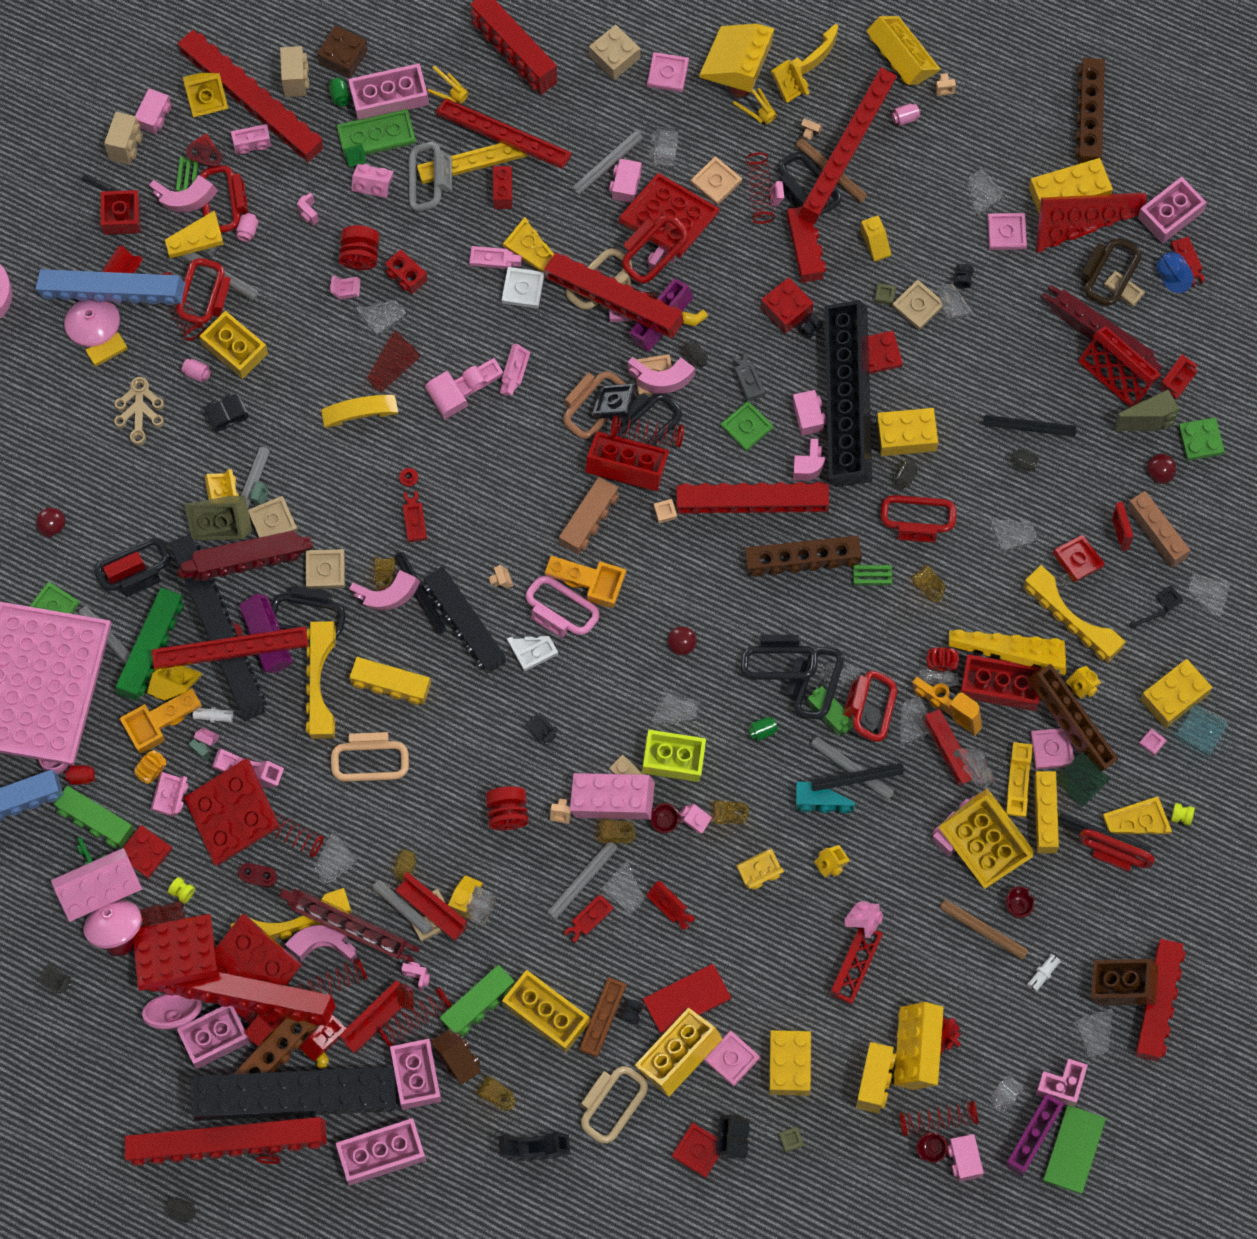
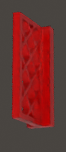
(1126, 357)

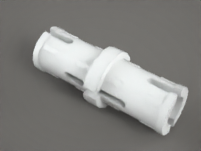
(213, 715)
(1043, 973)

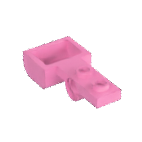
(450, 394)

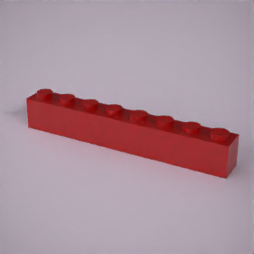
(614, 295)
(752, 498)

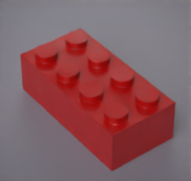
(999, 682)

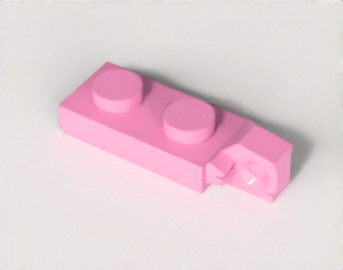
(493, 258)
(514, 369)

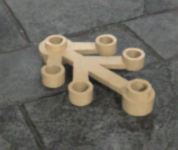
(138, 408)

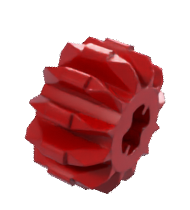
(942, 659)

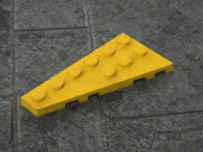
(1013, 648)

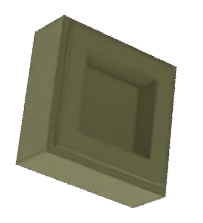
(885, 294)
(791, 1139)

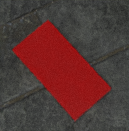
(698, 991)

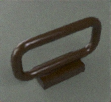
(1096, 264)

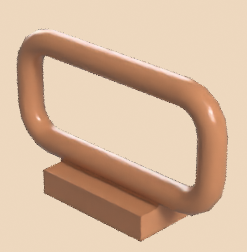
(579, 395)

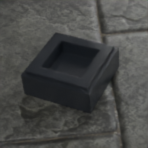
(1169, 598)

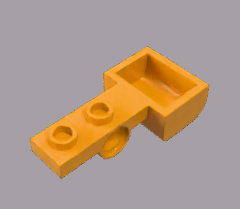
(602, 582)
(962, 708)
(145, 726)

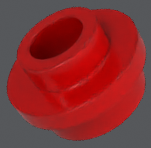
(408, 482)

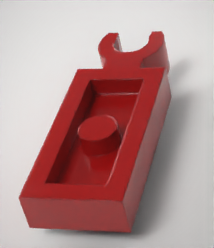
(1185, 249)
(414, 519)
(670, 905)
(590, 917)

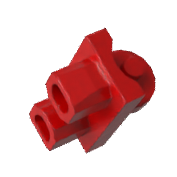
(949, 1034)

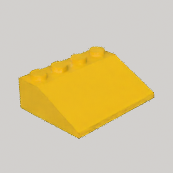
(738, 55)
(986, 838)

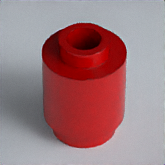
(80, 775)

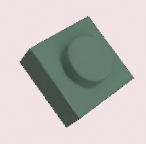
(259, 493)
(200, 749)

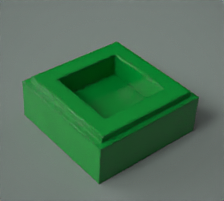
(355, 155)

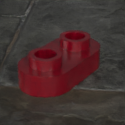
(204, 154)
(257, 875)

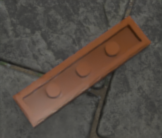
(602, 1017)

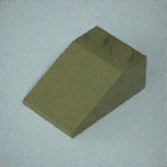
(1149, 415)
(219, 518)

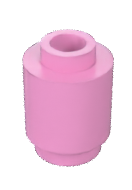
(905, 114)
(247, 227)
(196, 370)

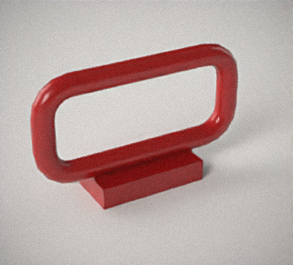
(237, 195)
(642, 235)
(217, 296)
(917, 531)
(856, 702)
(1115, 852)

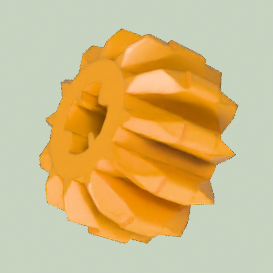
(150, 767)

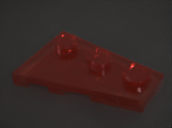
(392, 362)

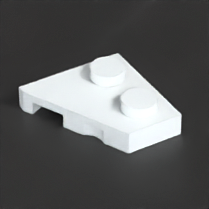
(532, 650)

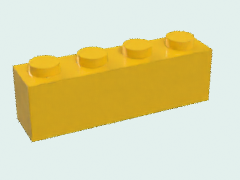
(390, 680)
(1046, 812)

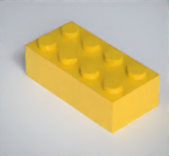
(1077, 180)
(546, 1011)
(918, 1046)

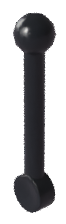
(85, 178)
(1161, 613)

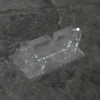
(848, 674)

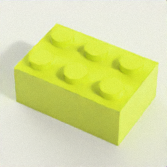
(673, 755)

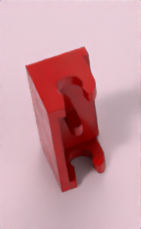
(1179, 376)

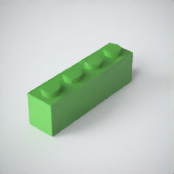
(93, 817)
(478, 1001)

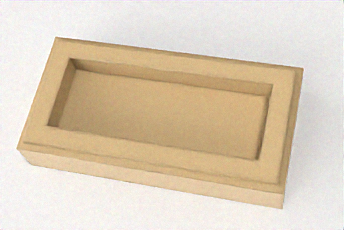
(1131, 293)

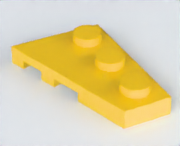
(195, 237)
(528, 244)
(1139, 818)

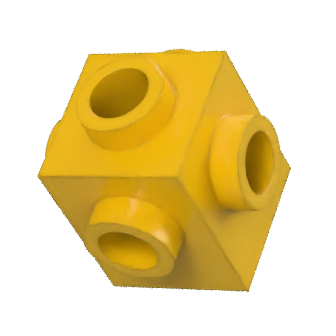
(1084, 682)
(831, 861)

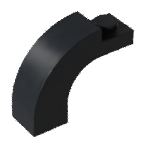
(534, 1148)

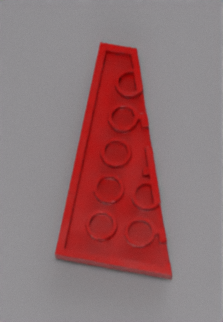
(1079, 215)

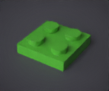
(1201, 439)

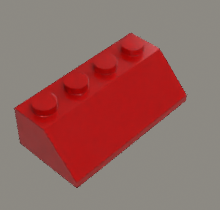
(626, 461)

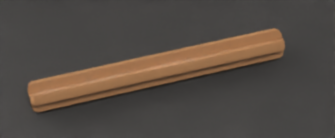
(821, 161)
(983, 929)

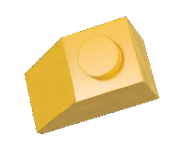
(875, 238)
(462, 895)

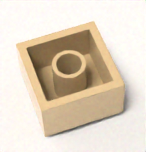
(614, 52)
(294, 71)
(123, 138)

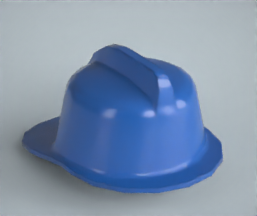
(1175, 272)

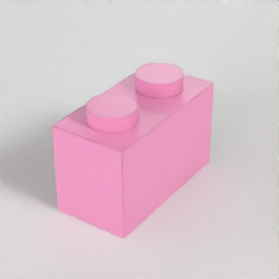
(153, 110)
(626, 180)
(808, 412)
(965, 1158)

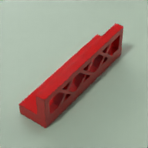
(946, 744)
(431, 907)
(847, 965)
(375, 1016)

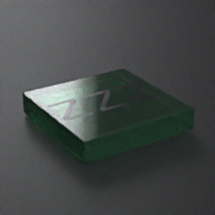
(1082, 779)

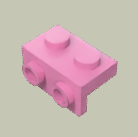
(251, 139)
(371, 180)
(169, 794)
(864, 916)

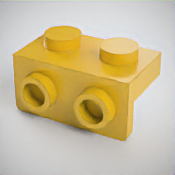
(790, 80)
(221, 485)
(759, 869)

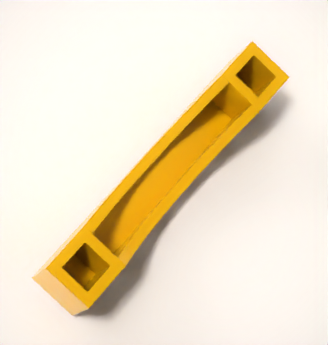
(1102, 640)
(322, 641)
(286, 929)

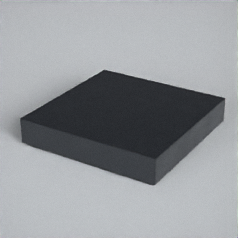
(614, 401)

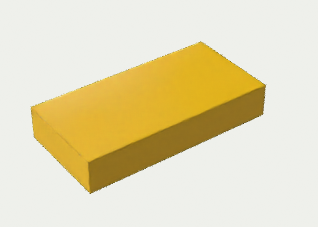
(106, 351)

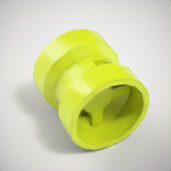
(1182, 814)
(181, 890)

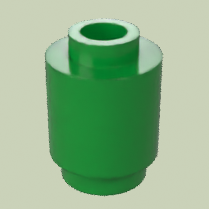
(339, 92)
(763, 729)

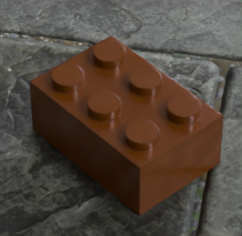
(1124, 982)

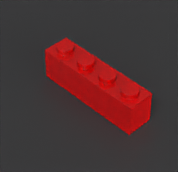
(805, 246)

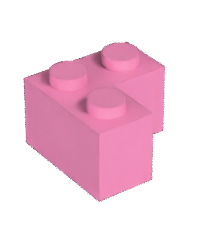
(1066, 1087)

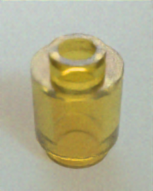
(405, 863)

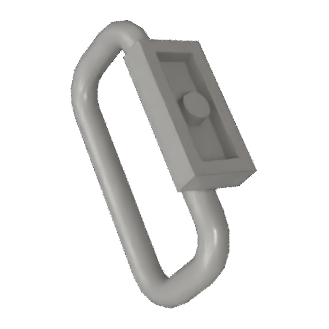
(442, 175)

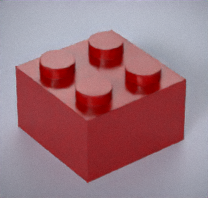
(120, 212)
(787, 305)

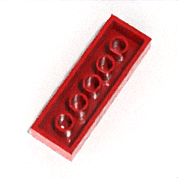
(514, 44)

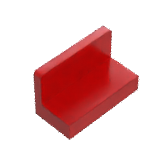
(122, 262)
(124, 567)

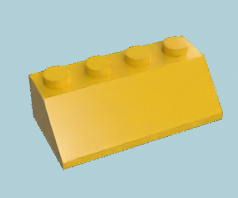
(902, 49)
(679, 1052)

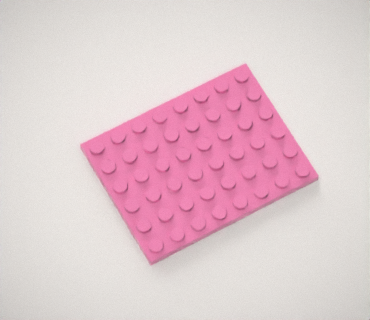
(47, 680)

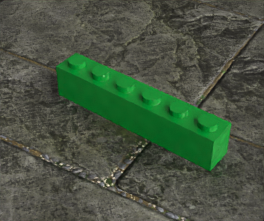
(152, 636)

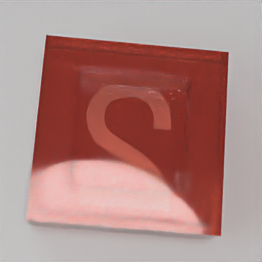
(405, 996)

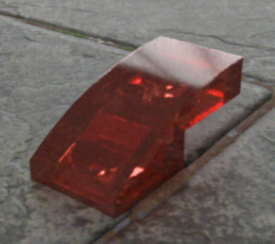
(160, 914)

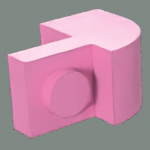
(810, 466)

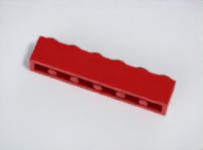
(1156, 1017)

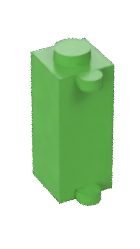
(834, 719)

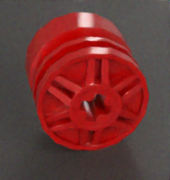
(359, 247)
(507, 808)

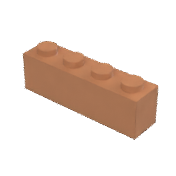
(589, 515)
(1158, 529)

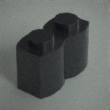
(226, 412)
(733, 1137)

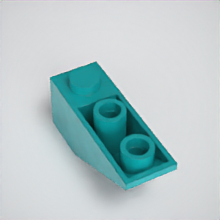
(821, 800)

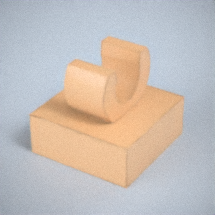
(945, 86)
(810, 127)
(665, 511)
(501, 577)
(560, 812)

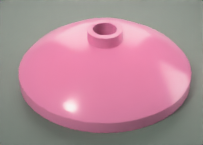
(92, 329)
(112, 924)
(170, 1011)

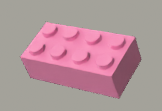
(388, 91)
(612, 796)
(96, 884)
(380, 1152)

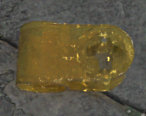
(384, 572)
(928, 580)
(728, 812)
(614, 831)
(494, 1091)

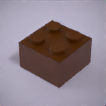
(342, 52)
(456, 1056)

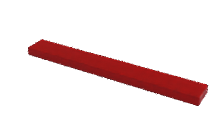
(503, 133)
(230, 648)

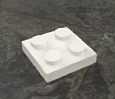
(523, 287)

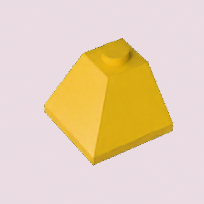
(205, 93)
(172, 681)

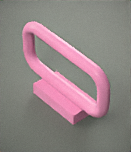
(553, 621)

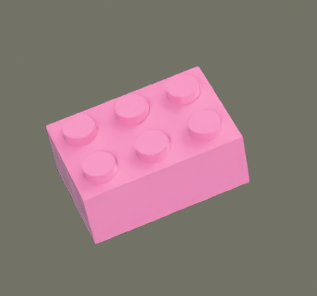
(1172, 210)
(213, 1035)
(415, 1074)

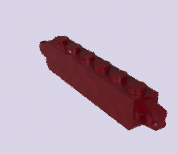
(1089, 321)
(244, 556)
(348, 924)

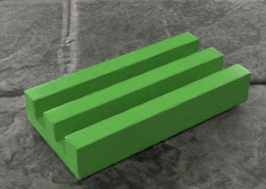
(188, 162)
(872, 574)

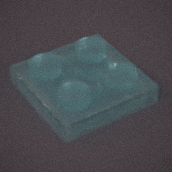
(1202, 730)

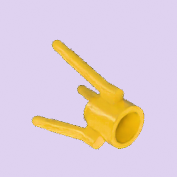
(458, 92)
(766, 112)

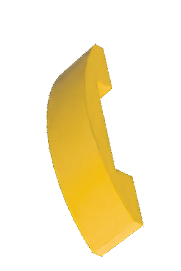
(820, 53)
(359, 408)
(1019, 779)

